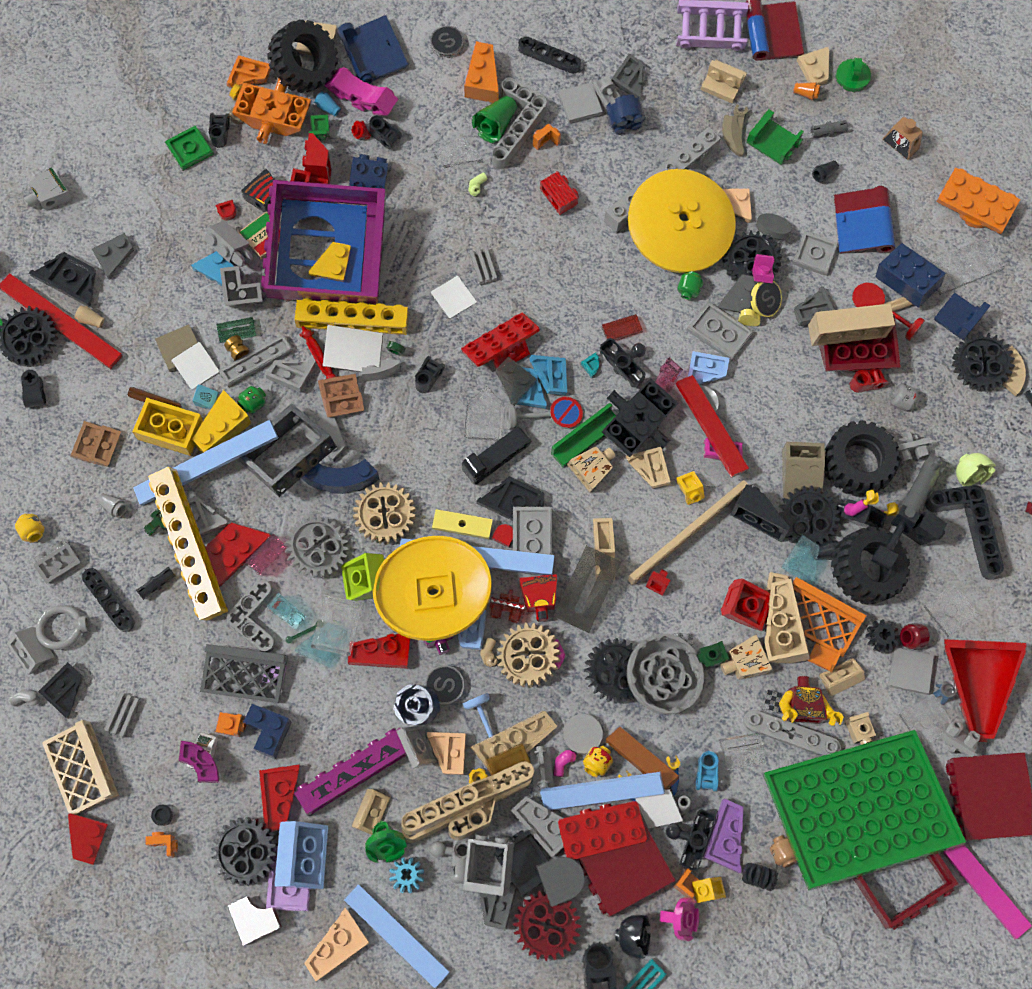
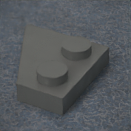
(113, 253)

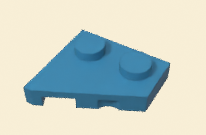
(211, 266)

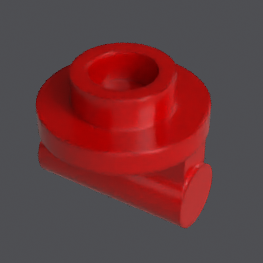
(360, 130)

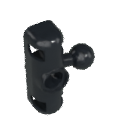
(628, 371)
(700, 829)

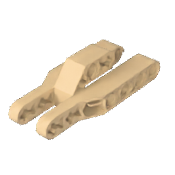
(481, 798)

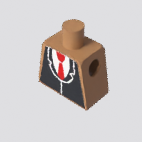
(904, 137)

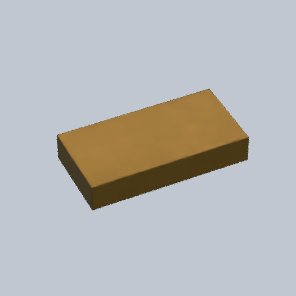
(507, 759)

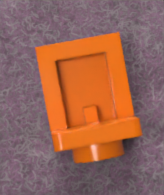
(544, 135)
(161, 839)

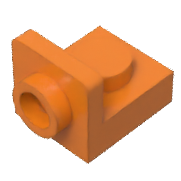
(230, 724)

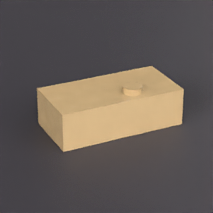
(851, 324)

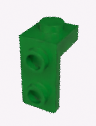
(320, 126)

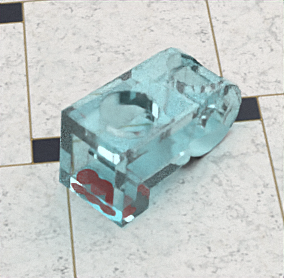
(286, 611)

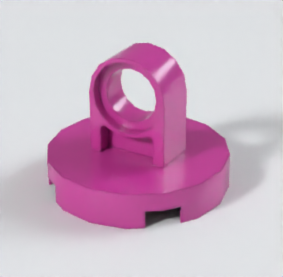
(684, 918)

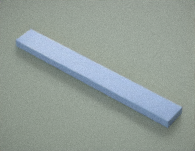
(215, 458)
(514, 560)

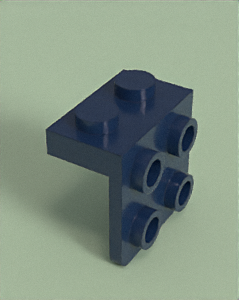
(369, 172)

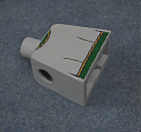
(47, 190)

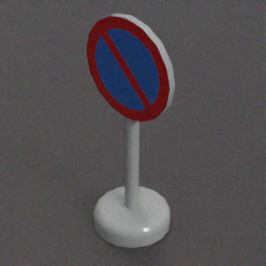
(564, 413)

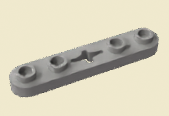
(772, 728)

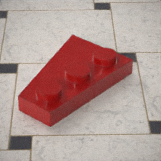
(277, 794)

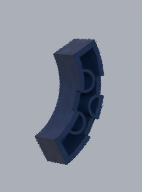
(342, 479)

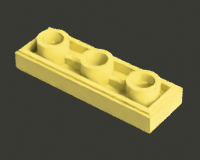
(450, 522)

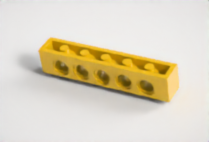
(379, 324)

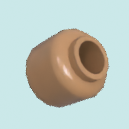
(782, 852)

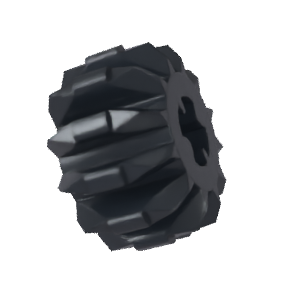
(886, 630)
(760, 876)

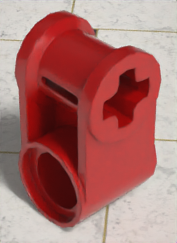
(871, 380)

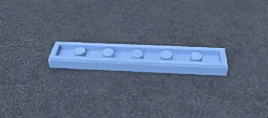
(602, 791)
(396, 936)

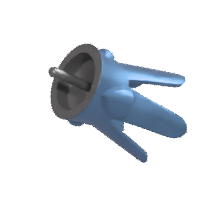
(946, 690)

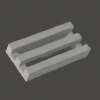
(479, 252)
(121, 697)

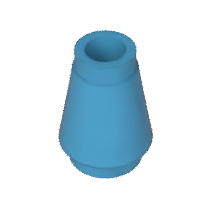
(326, 103)

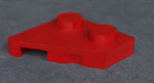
(85, 837)

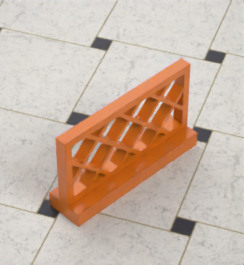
(833, 605)

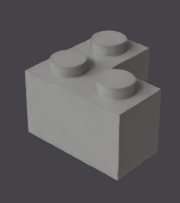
(235, 292)

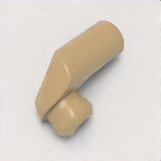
(487, 654)

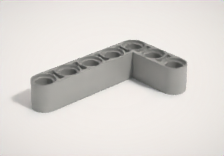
(521, 124)

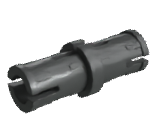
(829, 128)

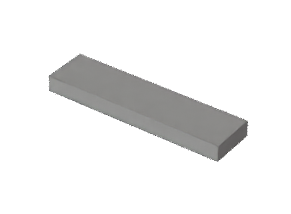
(255, 360)

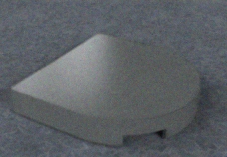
(561, 879)

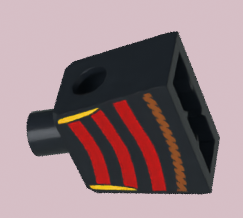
(258, 191)

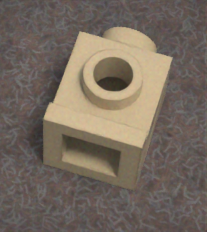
(853, 725)

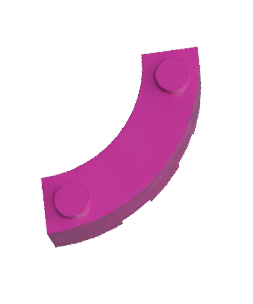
(360, 93)

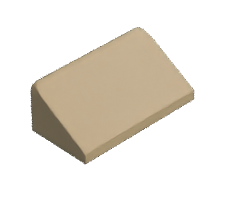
(842, 677)
(370, 811)

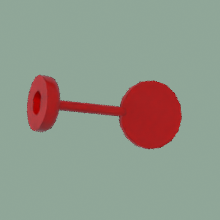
(871, 294)

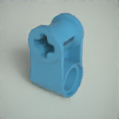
(707, 773)

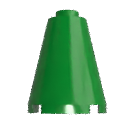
(494, 119)

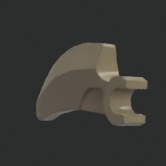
(732, 130)

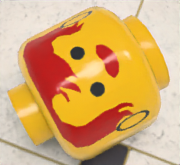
(597, 761)

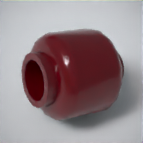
(915, 636)

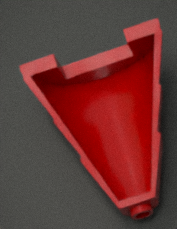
(984, 680)

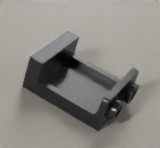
(525, 859)

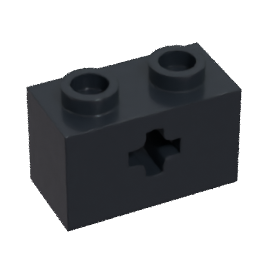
(927, 529)

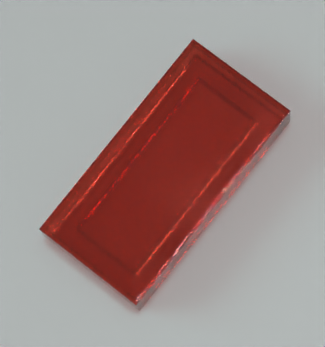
(622, 328)

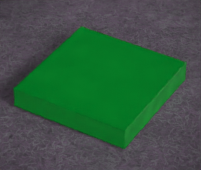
(189, 148)

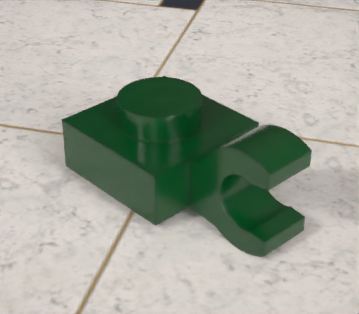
(157, 517)

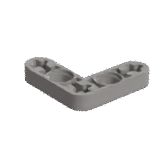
(246, 622)

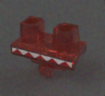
(516, 609)

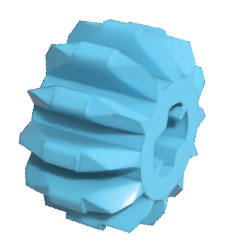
(399, 875)

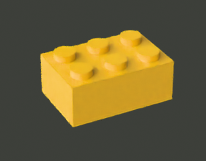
(167, 426)

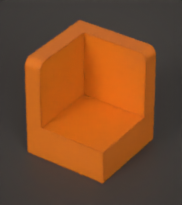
(684, 884)

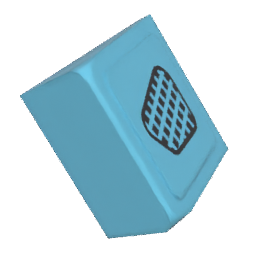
(204, 397)

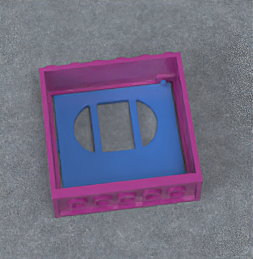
(349, 228)

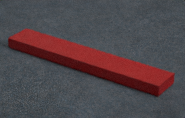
(712, 426)

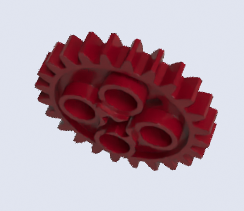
(541, 944)

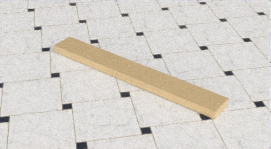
(687, 533)

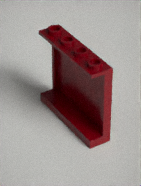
(991, 795)
(626, 874)

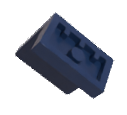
(960, 315)

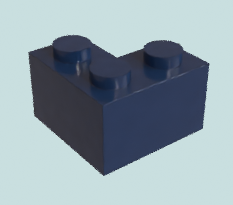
(272, 729)

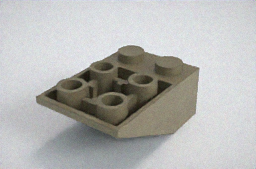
(802, 466)

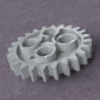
(304, 533)

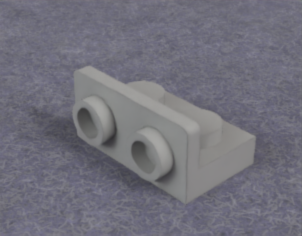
(55, 562)

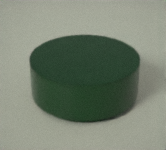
(395, 348)

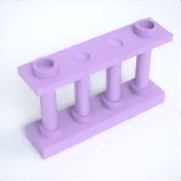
(716, 8)

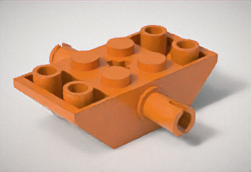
(271, 110)

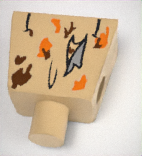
(592, 466)
(747, 660)

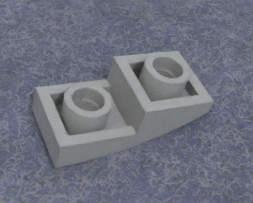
(388, 367)

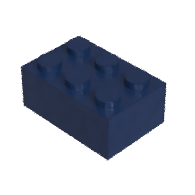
(910, 275)

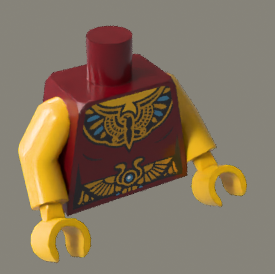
(807, 705)

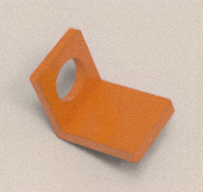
(824, 657)

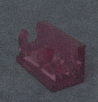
(668, 375)
(266, 554)

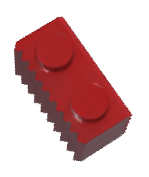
(559, 192)

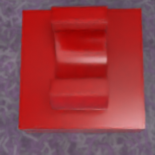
(658, 582)

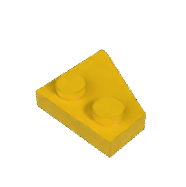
(332, 263)

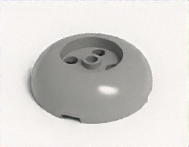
(683, 677)

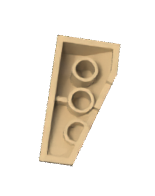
(785, 634)

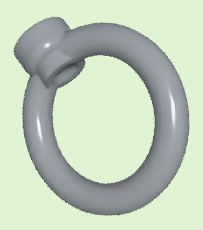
(80, 625)

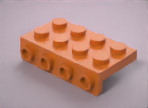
(978, 200)

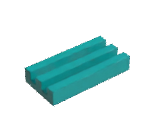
(648, 977)

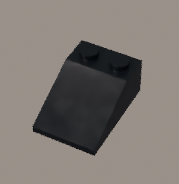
(759, 513)

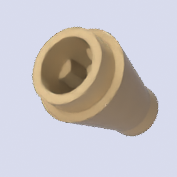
(88, 316)

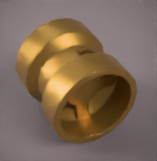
(236, 347)

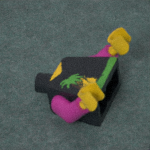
(865, 514)

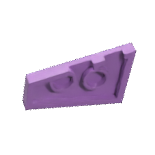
(725, 839)

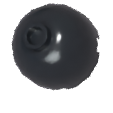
(633, 936)

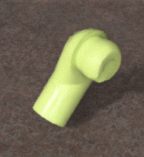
(474, 184)

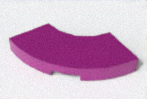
(201, 762)

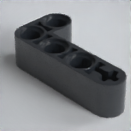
(494, 457)

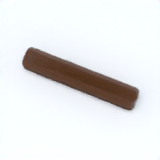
(141, 395)

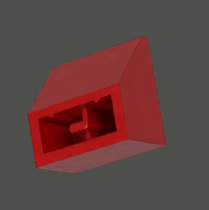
(317, 158)

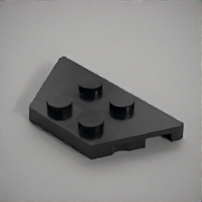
(68, 277)
(511, 494)

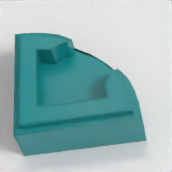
(591, 364)

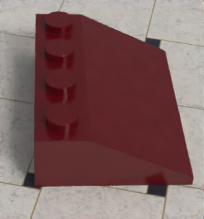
(863, 354)

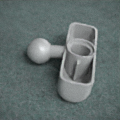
(438, 849)

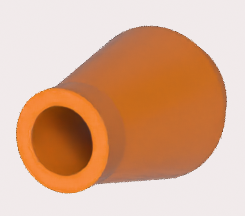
(808, 90)

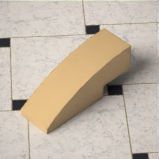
(603, 538)

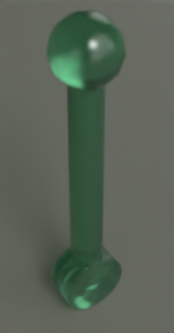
(289, 639)

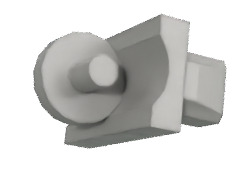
(606, 90)
(909, 444)
(958, 740)

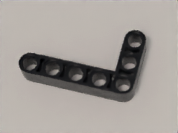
(975, 523)

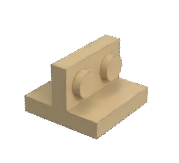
(723, 81)

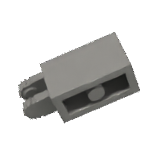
(229, 243)

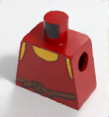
(539, 594)

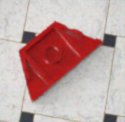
(232, 549)

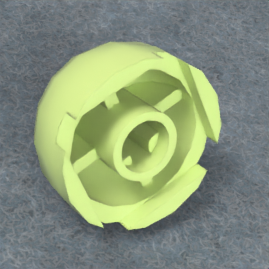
(974, 468)

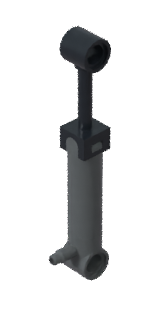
(910, 509)

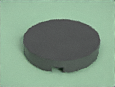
(774, 225)

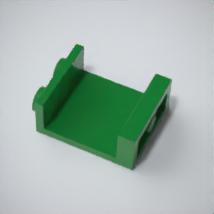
(774, 139)

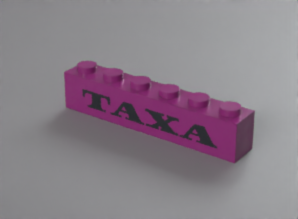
(350, 773)

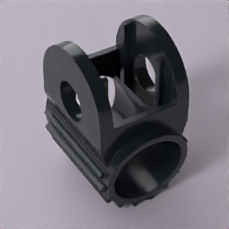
(595, 975)

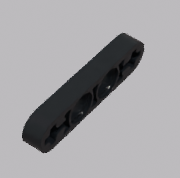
(548, 56)
(108, 599)

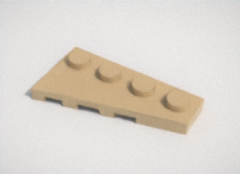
(527, 732)

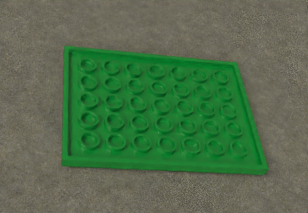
(863, 809)

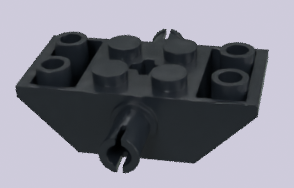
(651, 406)

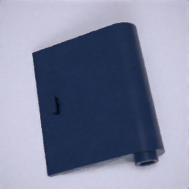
(369, 49)

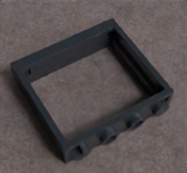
(303, 464)

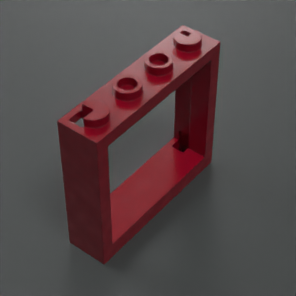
(914, 909)

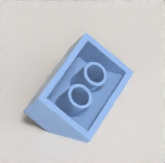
(301, 855)

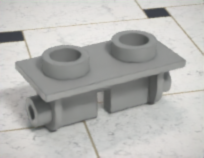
(542, 767)

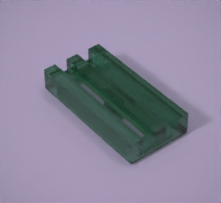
(237, 330)

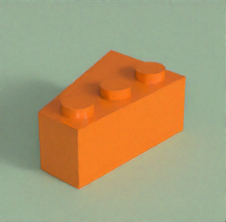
(481, 75)

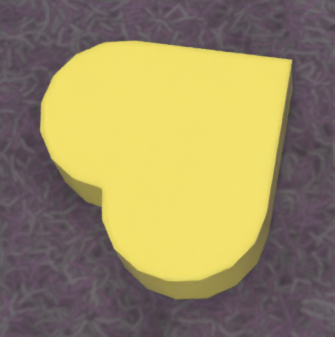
(749, 318)

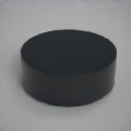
(162, 815)

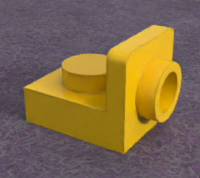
(691, 487)
(709, 889)

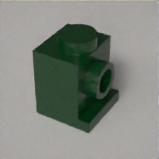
(707, 661)

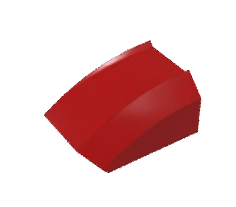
(747, 604)

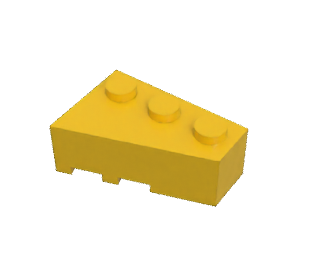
(221, 424)

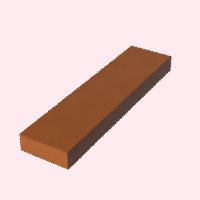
(640, 756)

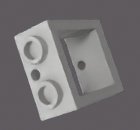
(487, 887)

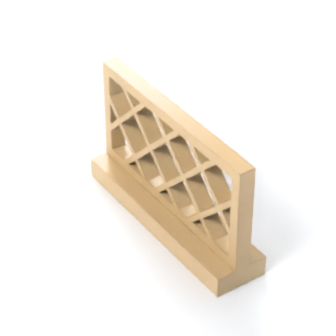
(96, 764)

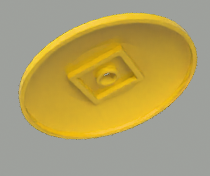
(677, 243)
(426, 565)

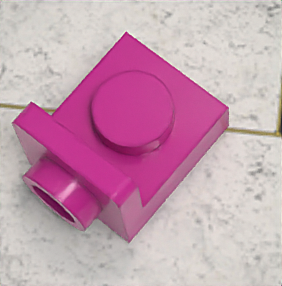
(762, 268)

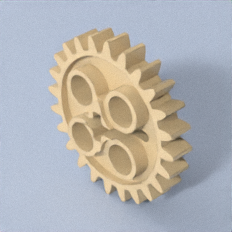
(402, 510)
(528, 672)

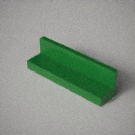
(583, 436)

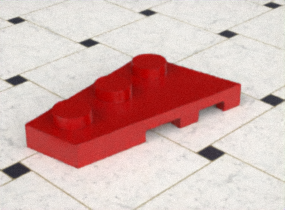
(386, 651)

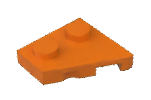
(248, 71)

